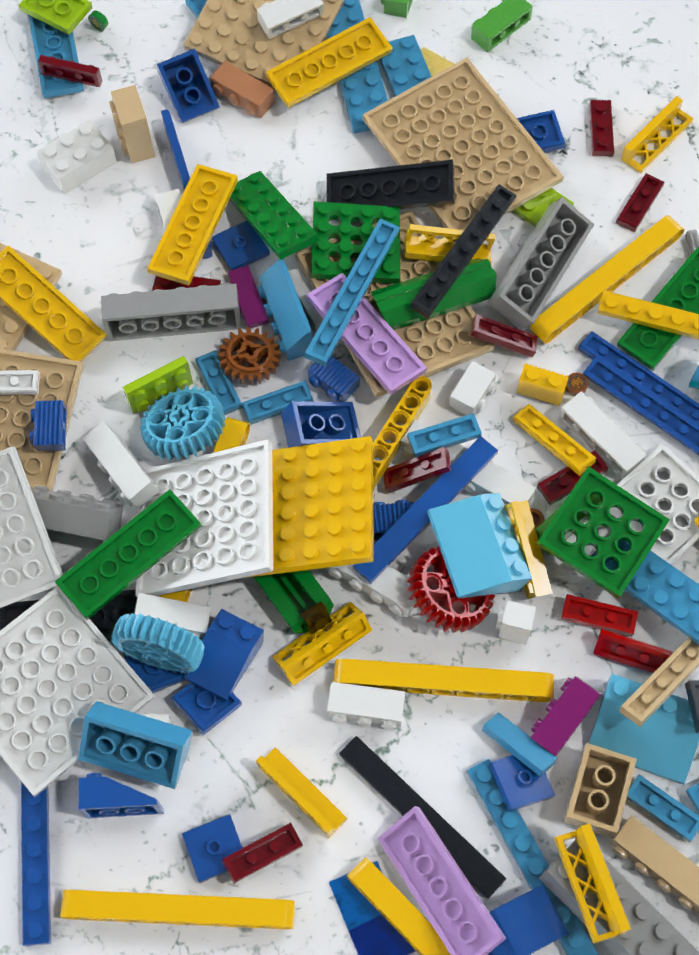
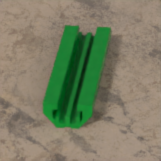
(472, 286)
(293, 595)

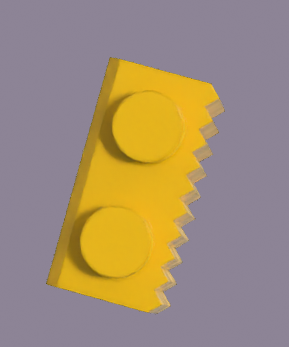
(542, 384)

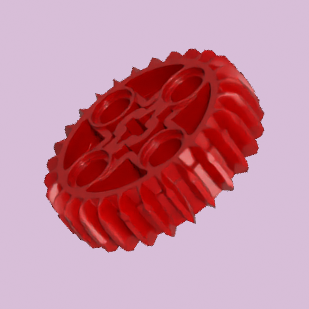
(438, 588)

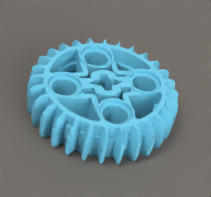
(182, 423)
(158, 643)

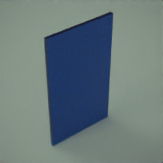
(365, 924)

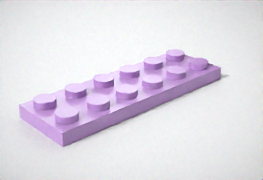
(372, 340)
(440, 886)

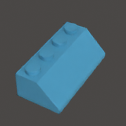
(286, 310)
(134, 744)

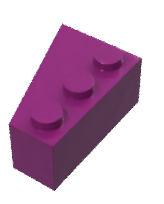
(564, 714)

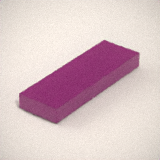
(249, 298)

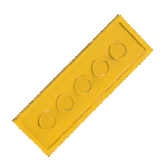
(329, 62)
(192, 224)
(46, 308)

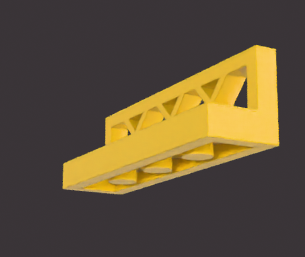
(653, 129)
(432, 249)
(524, 528)
(324, 645)
(301, 792)
(601, 880)

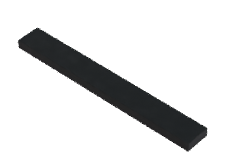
(462, 251)
(404, 798)

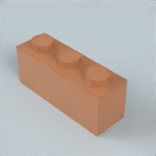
(242, 89)

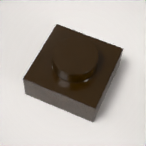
(316, 617)

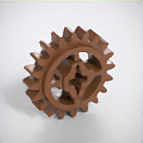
(252, 351)

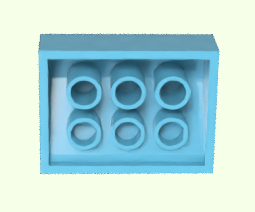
(479, 546)
(661, 745)

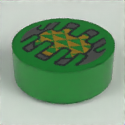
(98, 20)

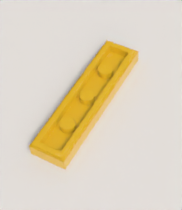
(554, 439)

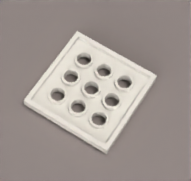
(663, 490)

